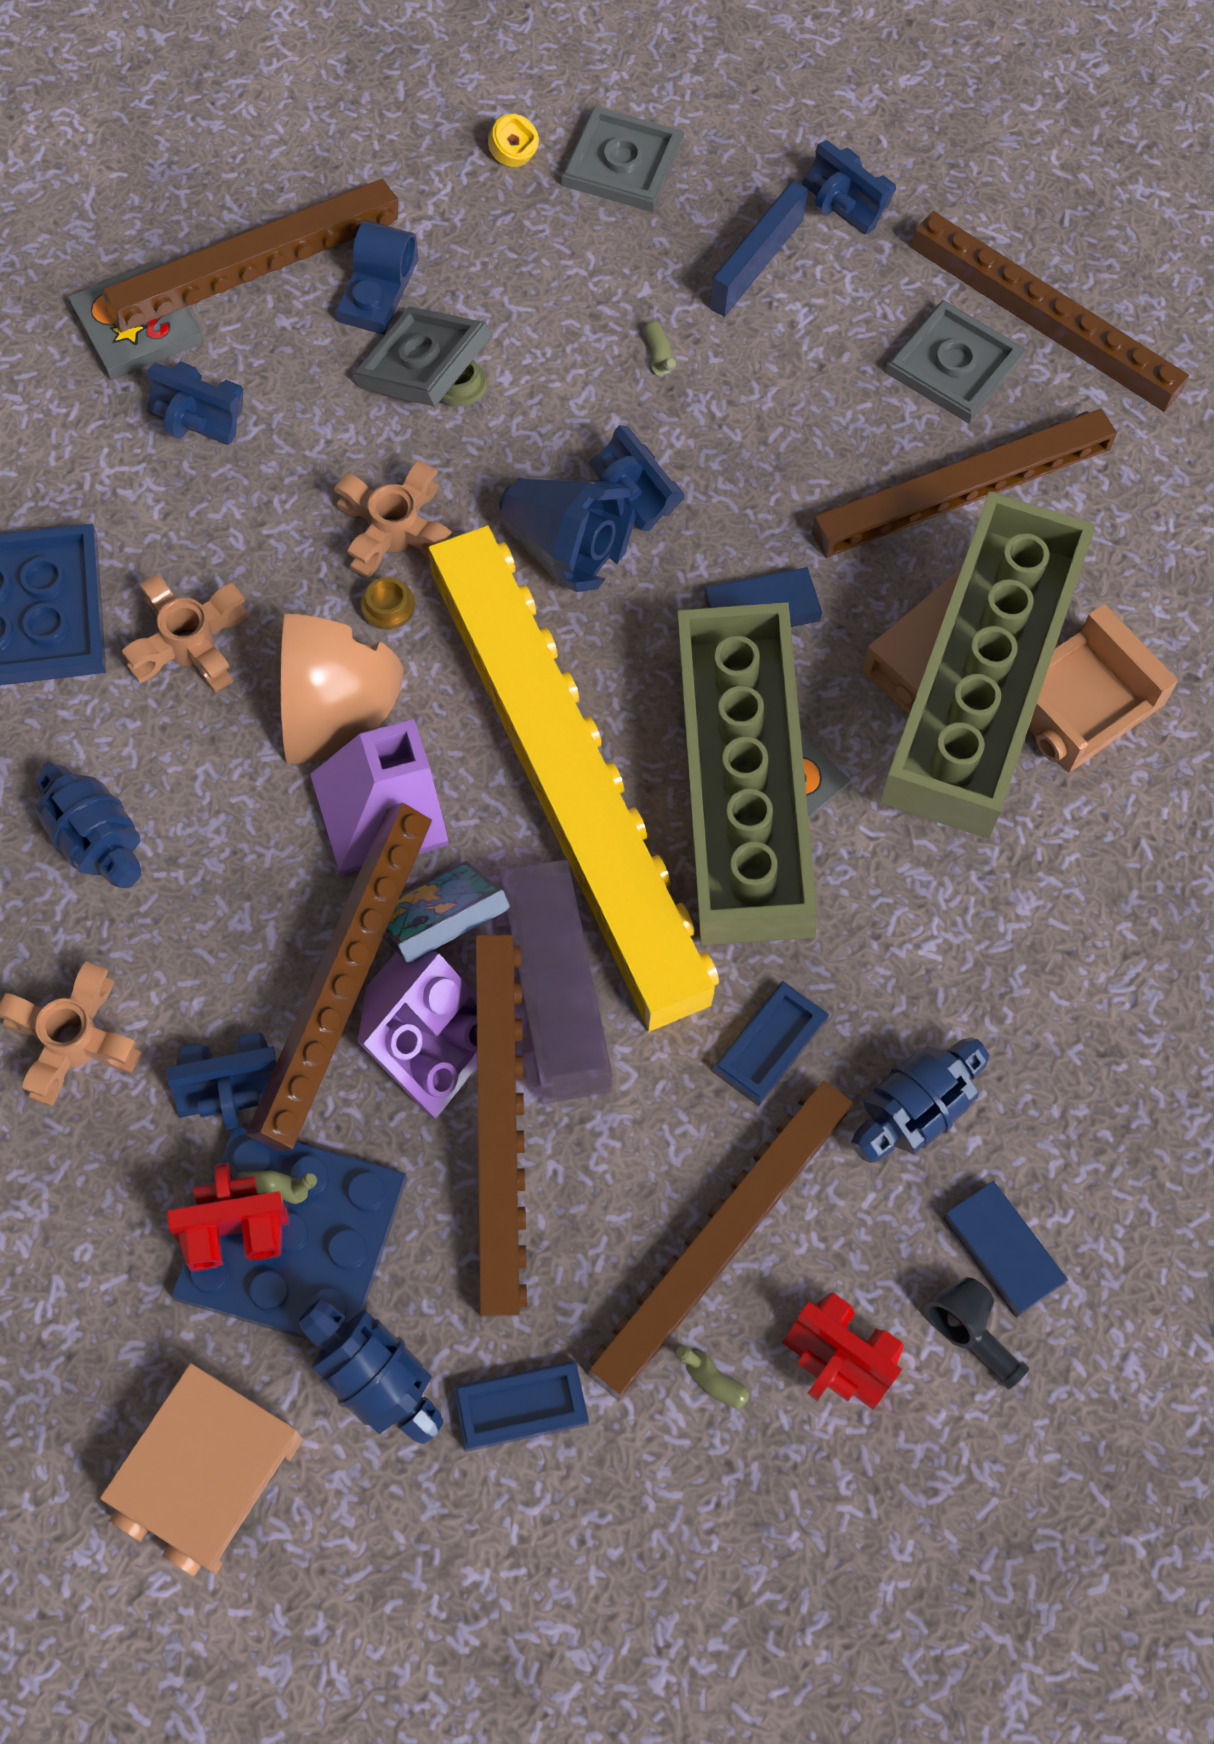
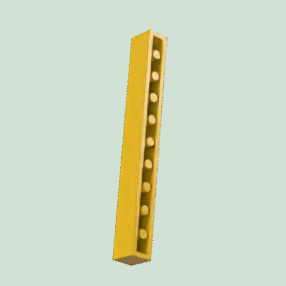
(572, 780)

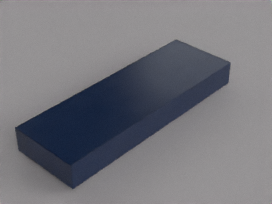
(758, 248)

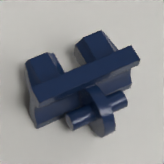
(847, 187)
(193, 404)
(634, 466)
(222, 1083)

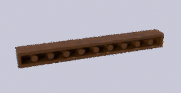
(248, 255)
(1049, 311)
(962, 482)
(339, 979)
(497, 1127)
(719, 1241)

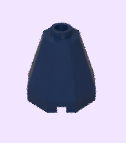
(569, 525)

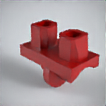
(255, 1216)
(839, 1356)

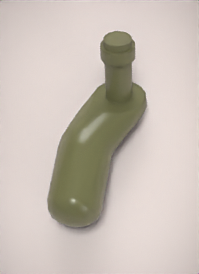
(660, 346)
(291, 1189)
(711, 1380)

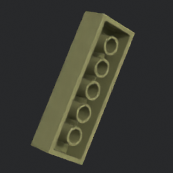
(988, 665)
(746, 775)

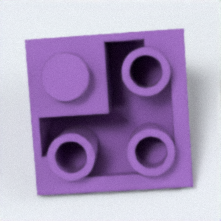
(366, 780)
(421, 1028)

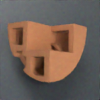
(331, 686)

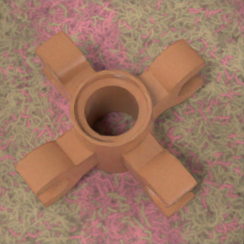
(390, 502)
(176, 615)
(89, 993)

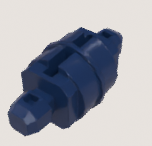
(88, 825)
(920, 1099)
(371, 1372)

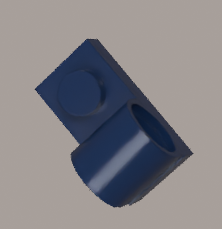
(382, 269)

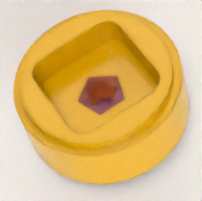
(513, 140)

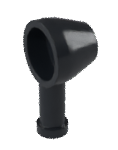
(972, 1305)

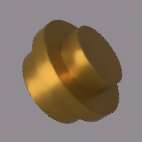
(387, 603)

